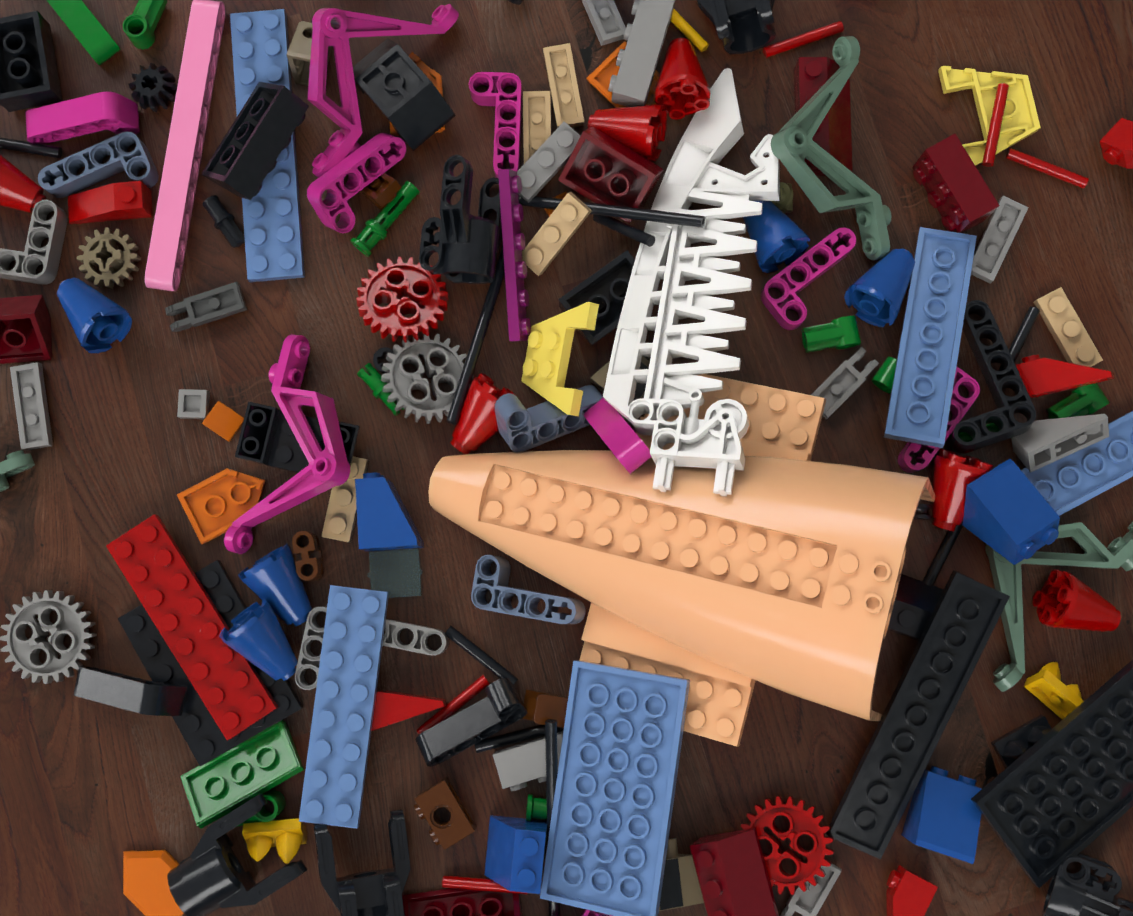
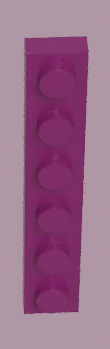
(513, 244)

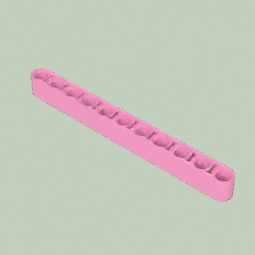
(185, 145)

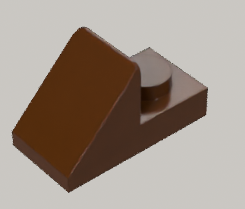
(381, 190)
(545, 706)

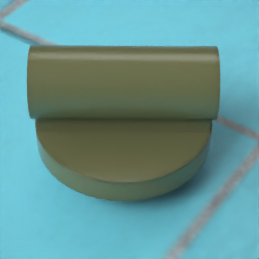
(786, 198)

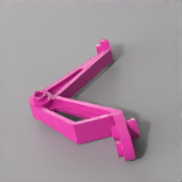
(334, 29)
(325, 467)

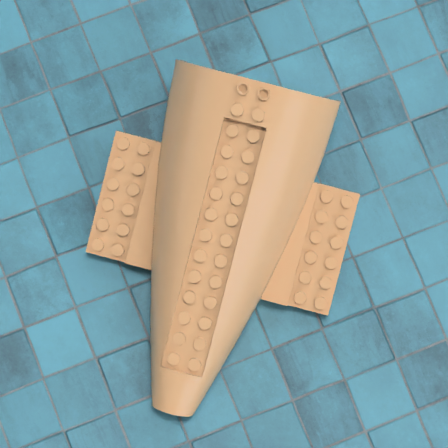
(726, 591)

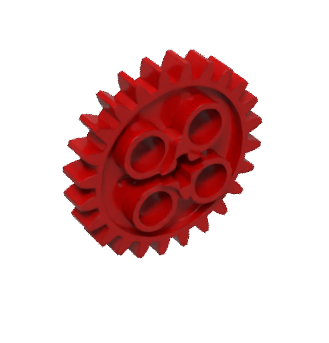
(402, 299)
(801, 823)

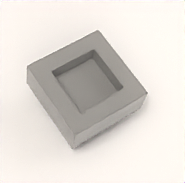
(193, 404)

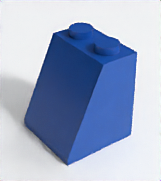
(1009, 513)
(383, 516)
(944, 815)
(516, 853)

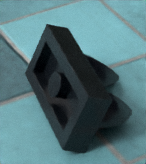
(1018, 741)

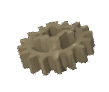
(117, 267)

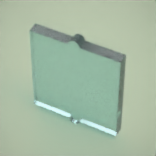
(396, 572)

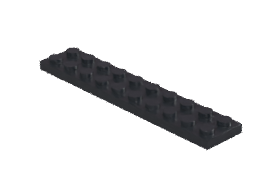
(917, 714)

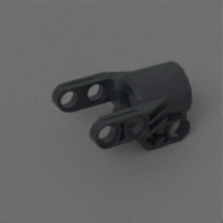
(741, 23)
(465, 241)
(214, 874)
(367, 891)
(1082, 892)

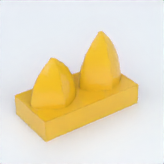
(1052, 692)
(283, 834)

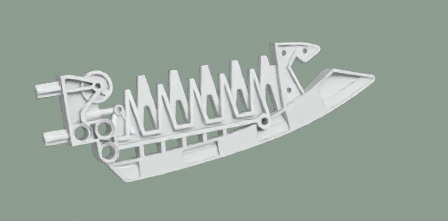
(675, 387)

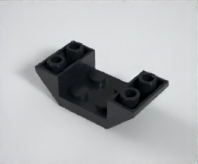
(402, 93)
(270, 441)

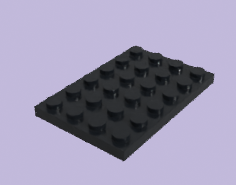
(196, 722)

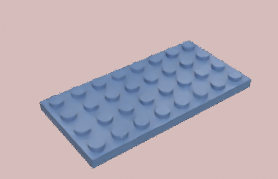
(615, 790)

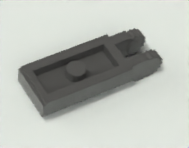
(208, 306)

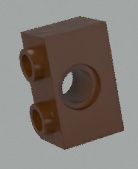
(444, 795)

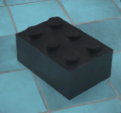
(27, 63)

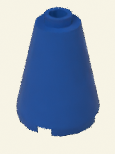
(776, 236)
(882, 288)
(93, 315)
(277, 581)
(261, 641)

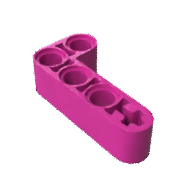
(503, 104)
(82, 117)
(382, 150)
(810, 272)
(958, 408)
(617, 435)

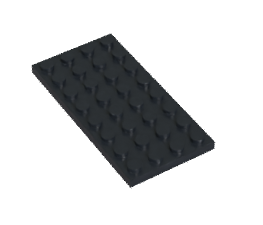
(1067, 783)

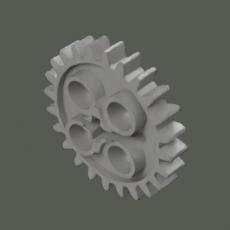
(402, 383)
(26, 651)

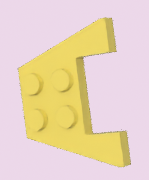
(1020, 112)
(550, 353)

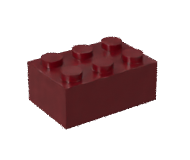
(609, 172)
(954, 185)

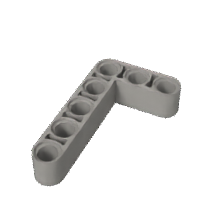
(33, 254)
(391, 639)

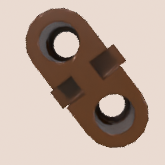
(308, 556)

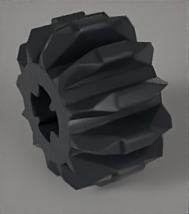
(146, 80)

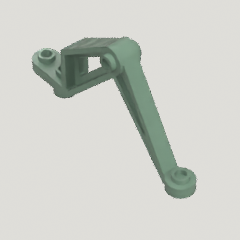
(795, 144)
(1008, 579)

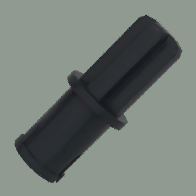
(224, 221)

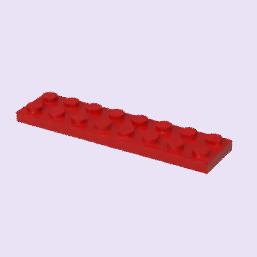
(191, 626)

